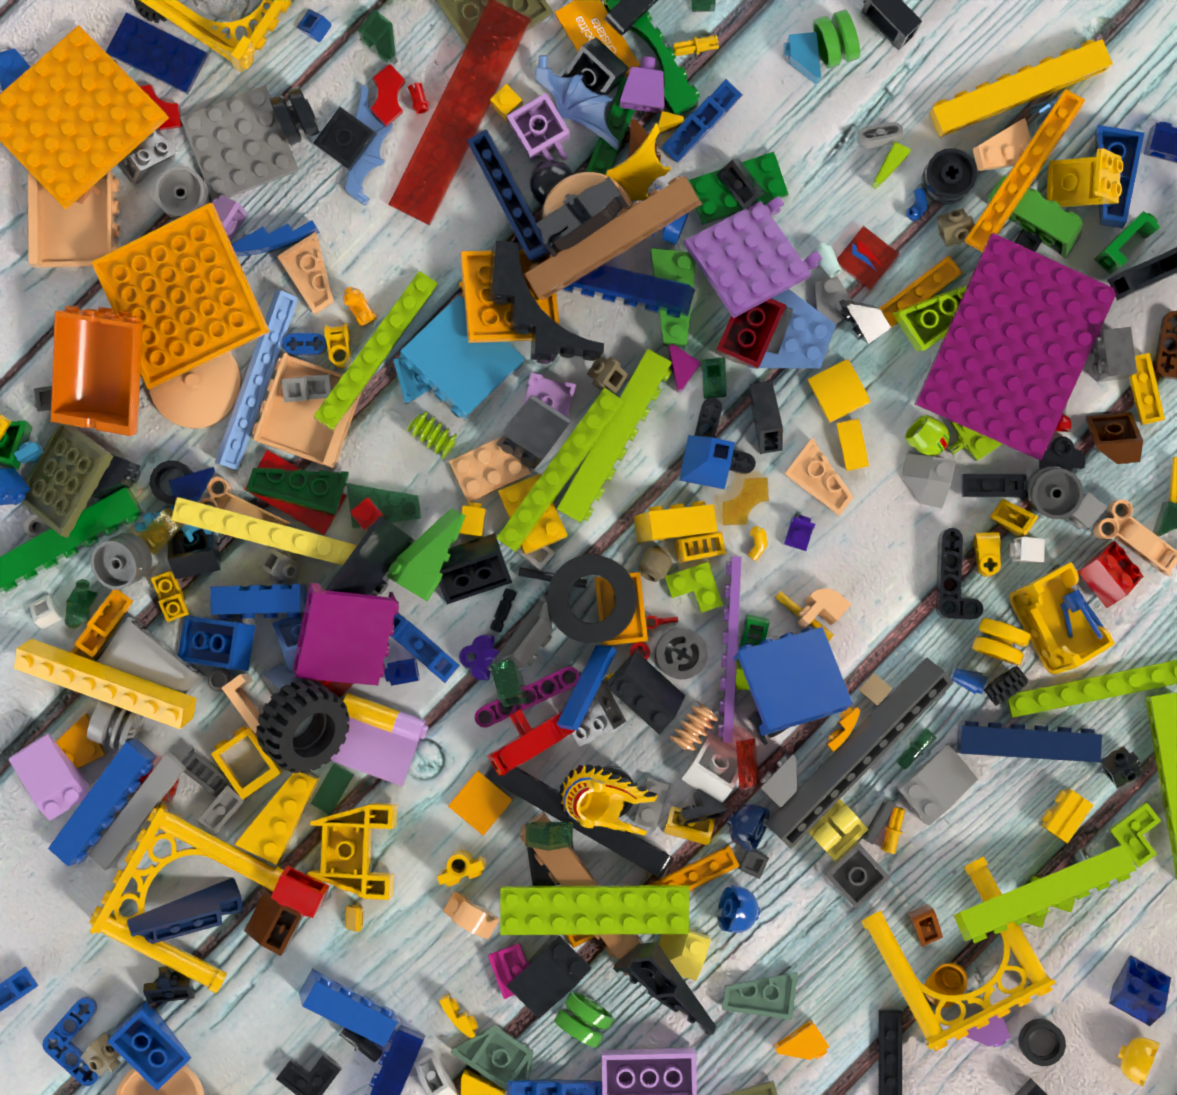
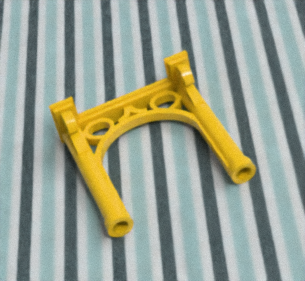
(202, 844)
(913, 989)

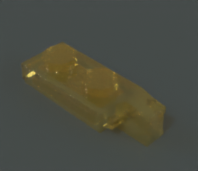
(160, 531)

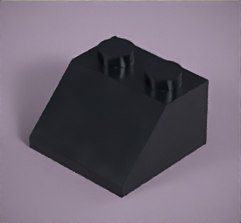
(599, 67)
(118, 475)
(195, 557)

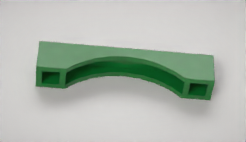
(678, 94)

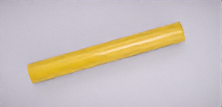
(793, 607)

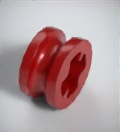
(645, 648)

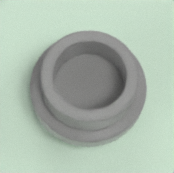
(218, 679)

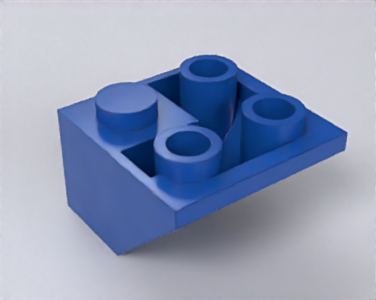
(707, 461)

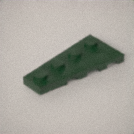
(303, 488)

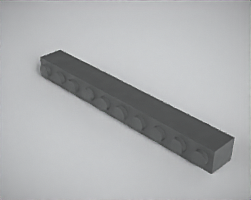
(859, 752)

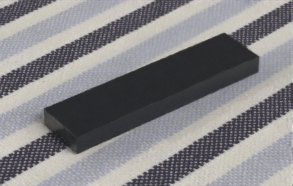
(889, 1052)

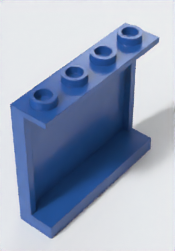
(793, 679)

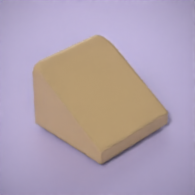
(875, 689)

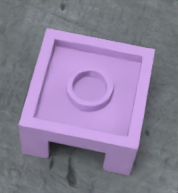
(551, 392)

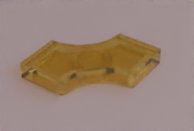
(737, 510)

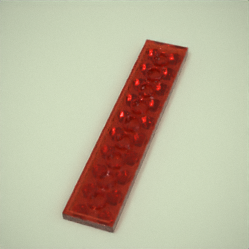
(460, 112)

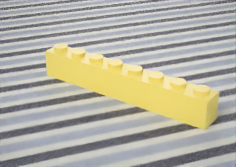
(261, 531)

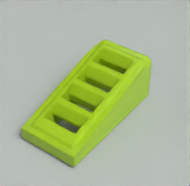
(894, 158)

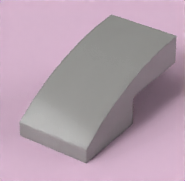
(307, 387)

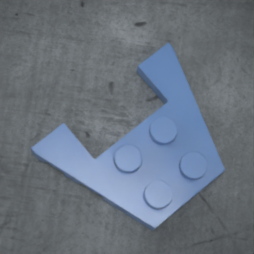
(805, 337)

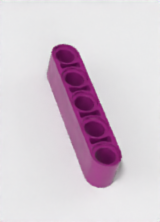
(539, 696)

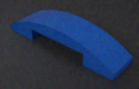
(423, 648)
(16, 987)

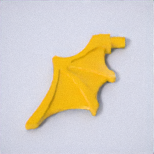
(640, 169)

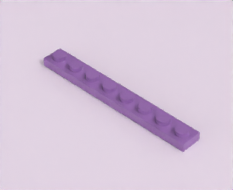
(730, 638)

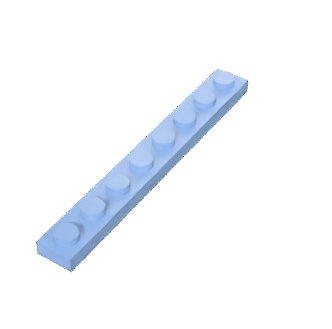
(256, 380)

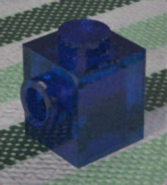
(402, 672)

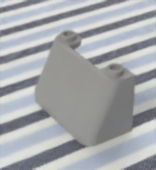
(146, 657)

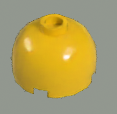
(1138, 1059)

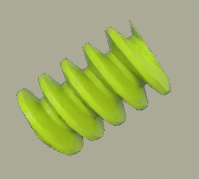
(432, 434)

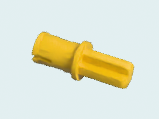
(695, 45)
(893, 830)

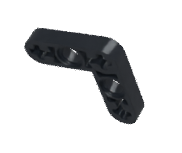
(716, 415)

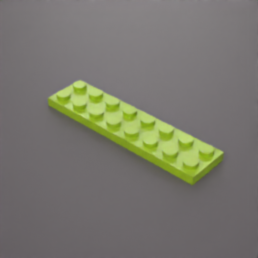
(594, 910)

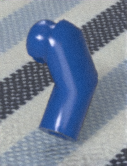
(920, 206)

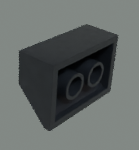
(473, 569)
(646, 692)

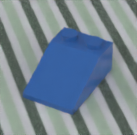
(216, 643)
(149, 1046)

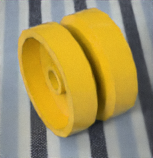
(1001, 641)

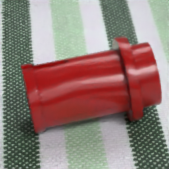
(420, 104)

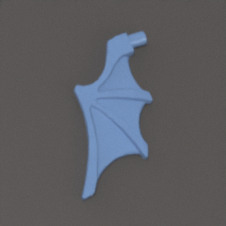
(576, 100)
(371, 157)

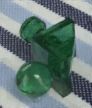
(79, 604)

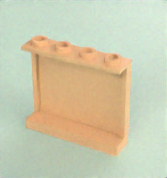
(75, 234)
(292, 424)

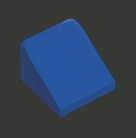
(314, 25)

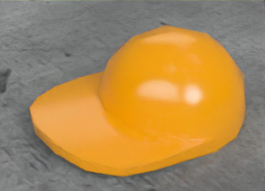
(947, 980)

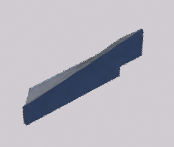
(189, 913)

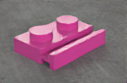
(506, 965)

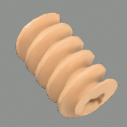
(694, 727)

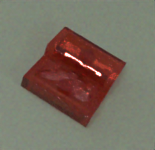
(747, 762)

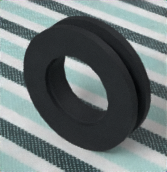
(560, 608)

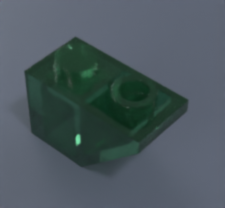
(380, 35)
(509, 683)

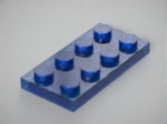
(156, 53)

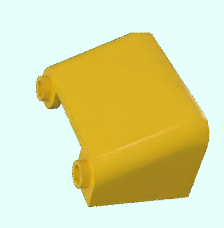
(1042, 617)

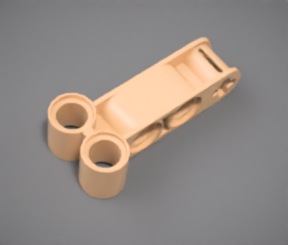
(235, 504)
(1137, 538)

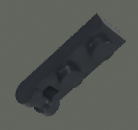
(993, 485)

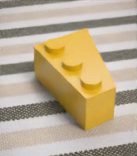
(675, 522)

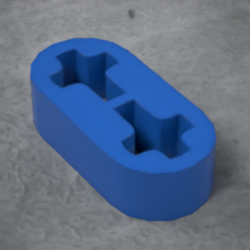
(304, 338)

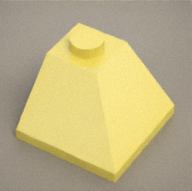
(686, 952)

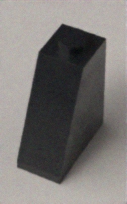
(766, 417)

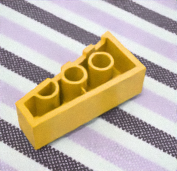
(278, 821)

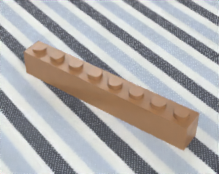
(614, 238)
(570, 871)

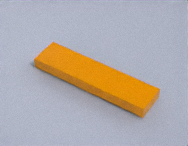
(922, 288)

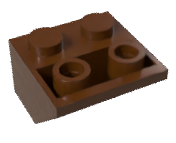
(273, 924)

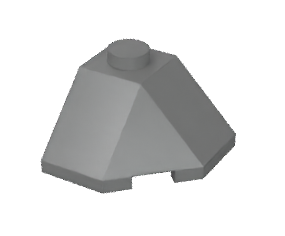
(928, 478)

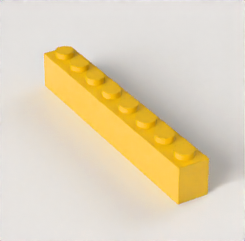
(1020, 88)
(105, 683)

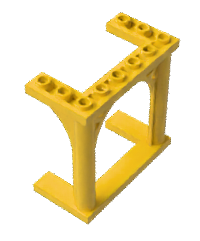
(235, 51)

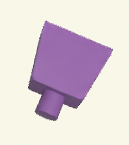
(644, 88)

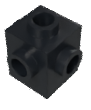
(1121, 766)

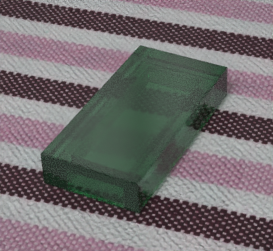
(332, 789)

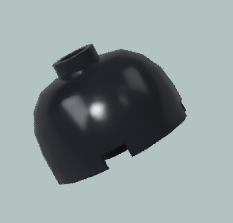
(546, 177)

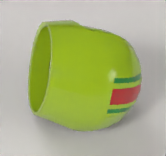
(931, 438)

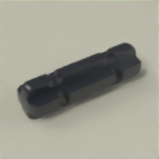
(503, 610)

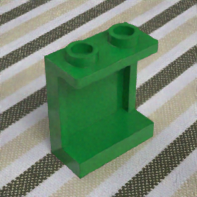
(1110, 257)

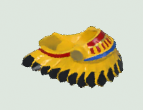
(598, 797)

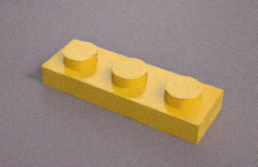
(1146, 391)

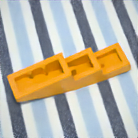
(102, 625)

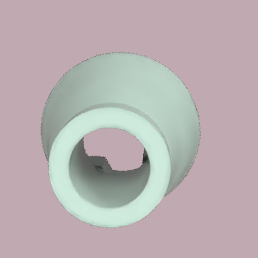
(829, 261)

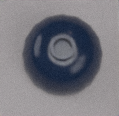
(748, 826)

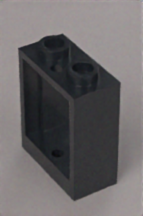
(893, 20)

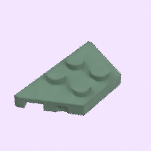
(496, 1056)

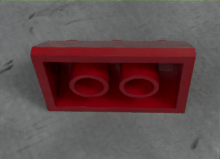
(751, 333)

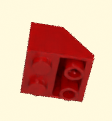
(1111, 574)
(300, 892)

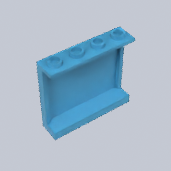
(457, 369)

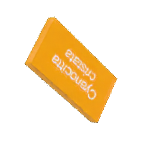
(585, 21)

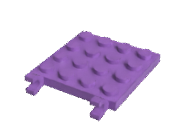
(749, 258)

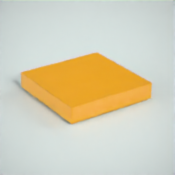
(480, 802)

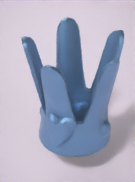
(1044, 108)

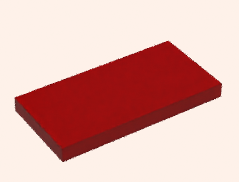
(313, 519)

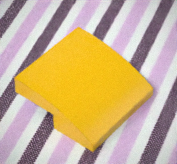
(838, 390)

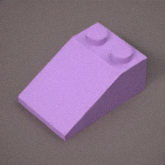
(49, 777)

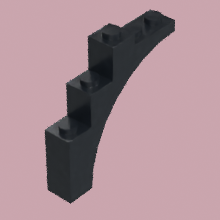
(1144, 274)
(527, 317)

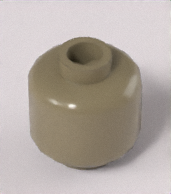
(655, 564)

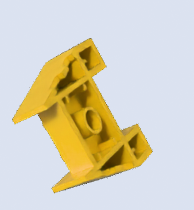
(348, 850)

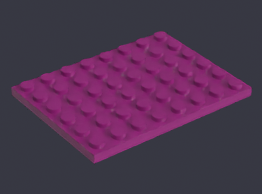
(1016, 346)

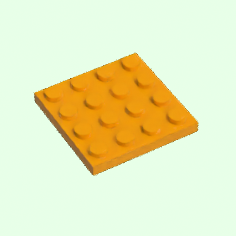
(484, 318)

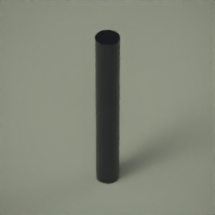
(546, 576)

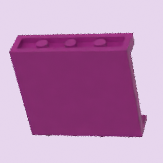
(344, 636)

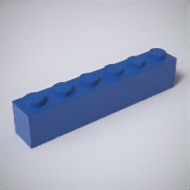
(103, 802)

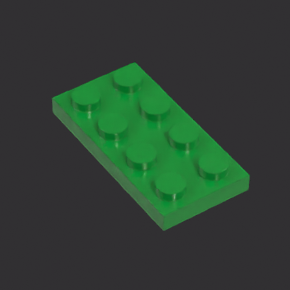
(720, 203)

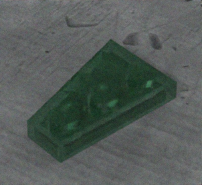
(392, 504)

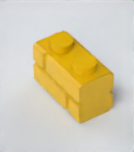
(1066, 814)

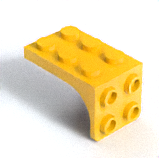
(1085, 180)

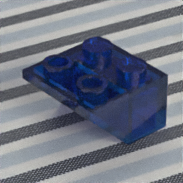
(1140, 991)

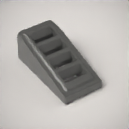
(209, 766)

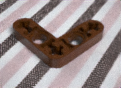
(1172, 361)

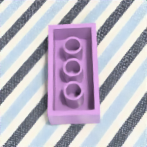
(649, 1071)

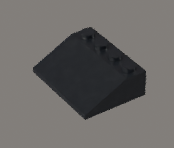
(370, 561)

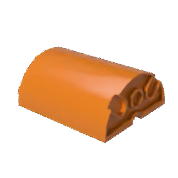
(97, 369)

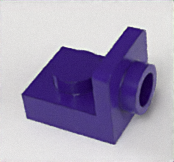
(799, 532)

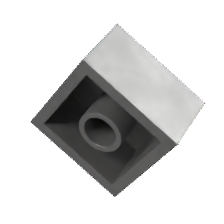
(1114, 355)
(856, 875)

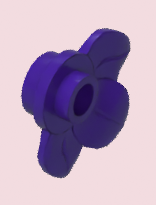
(483, 653)

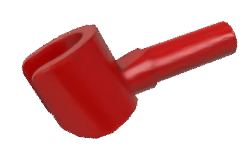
(661, 621)

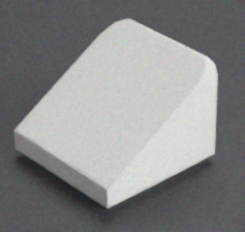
(44, 612)

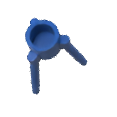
(1075, 602)

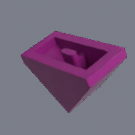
(683, 366)

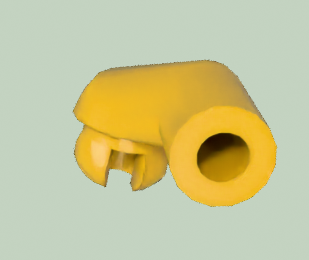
(760, 541)

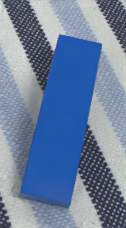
(702, 121)
(262, 242)
(554, 1087)

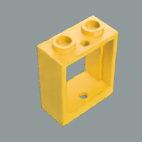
(223, 746)

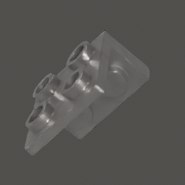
(146, 155)
(600, 718)

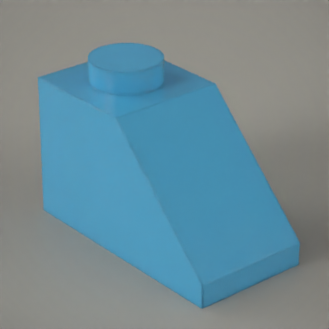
(804, 55)

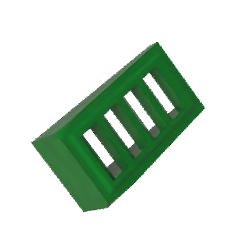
(750, 619)

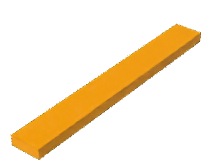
(1025, 169)
(692, 875)

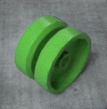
(836, 38)
(584, 1019)

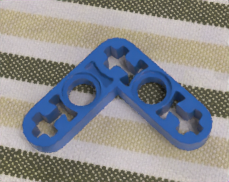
(65, 1037)

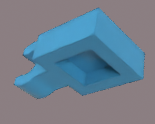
(29, 451)

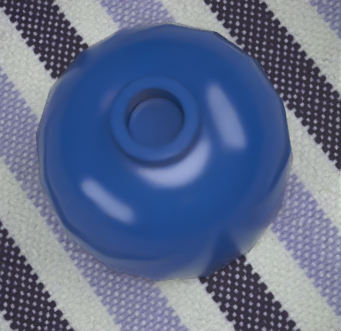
(738, 910)

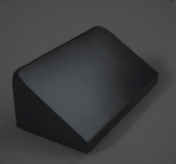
(740, 183)

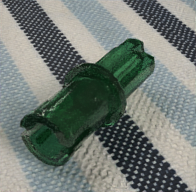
(916, 749)

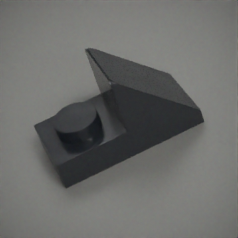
(705, 809)

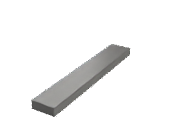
(137, 811)

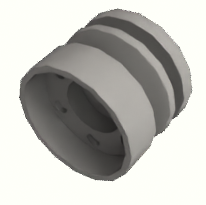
(112, 721)

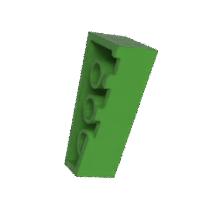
(1046, 219)
(676, 267)

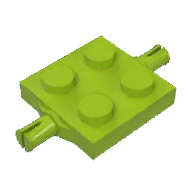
(973, 442)

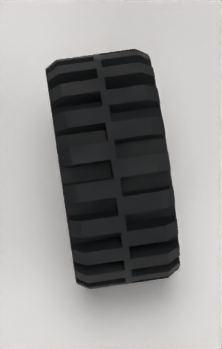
(286, 713)

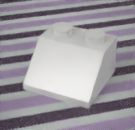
(713, 769)

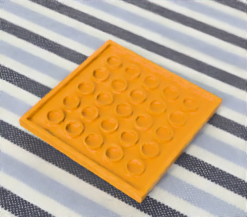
(75, 117)
(186, 293)

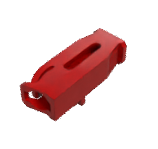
(528, 743)

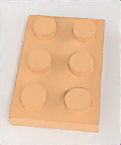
(486, 470)

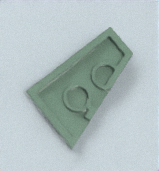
(763, 996)

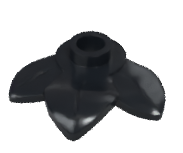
(1067, 460)

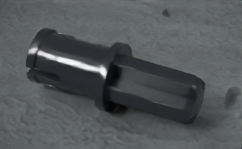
(361, 1044)

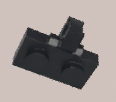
(168, 988)

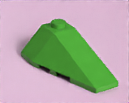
(421, 562)

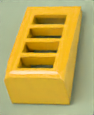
(681, 551)

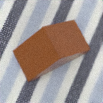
(925, 924)

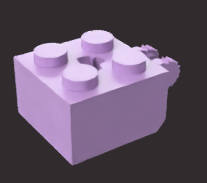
(536, 142)

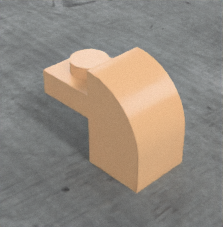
(826, 603)
(470, 916)

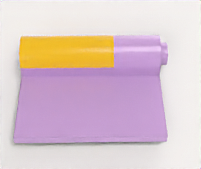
(379, 739)

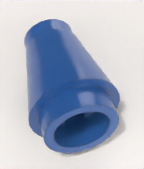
(970, 680)

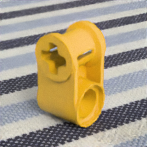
(338, 341)
(987, 548)

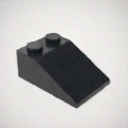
(532, 432)
(548, 976)

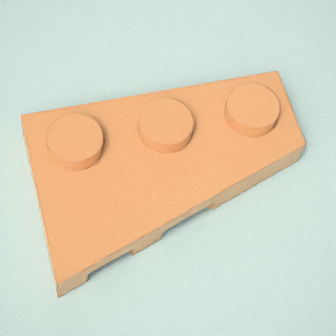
(1004, 148)
(308, 272)
(817, 477)

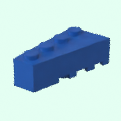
(1128, 146)
(347, 1008)

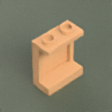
(241, 701)

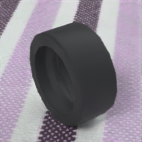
(157, 473)
(1049, 1059)

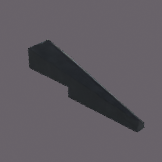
(658, 975)

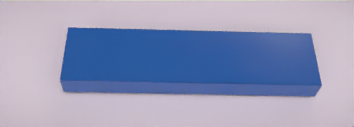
(586, 687)

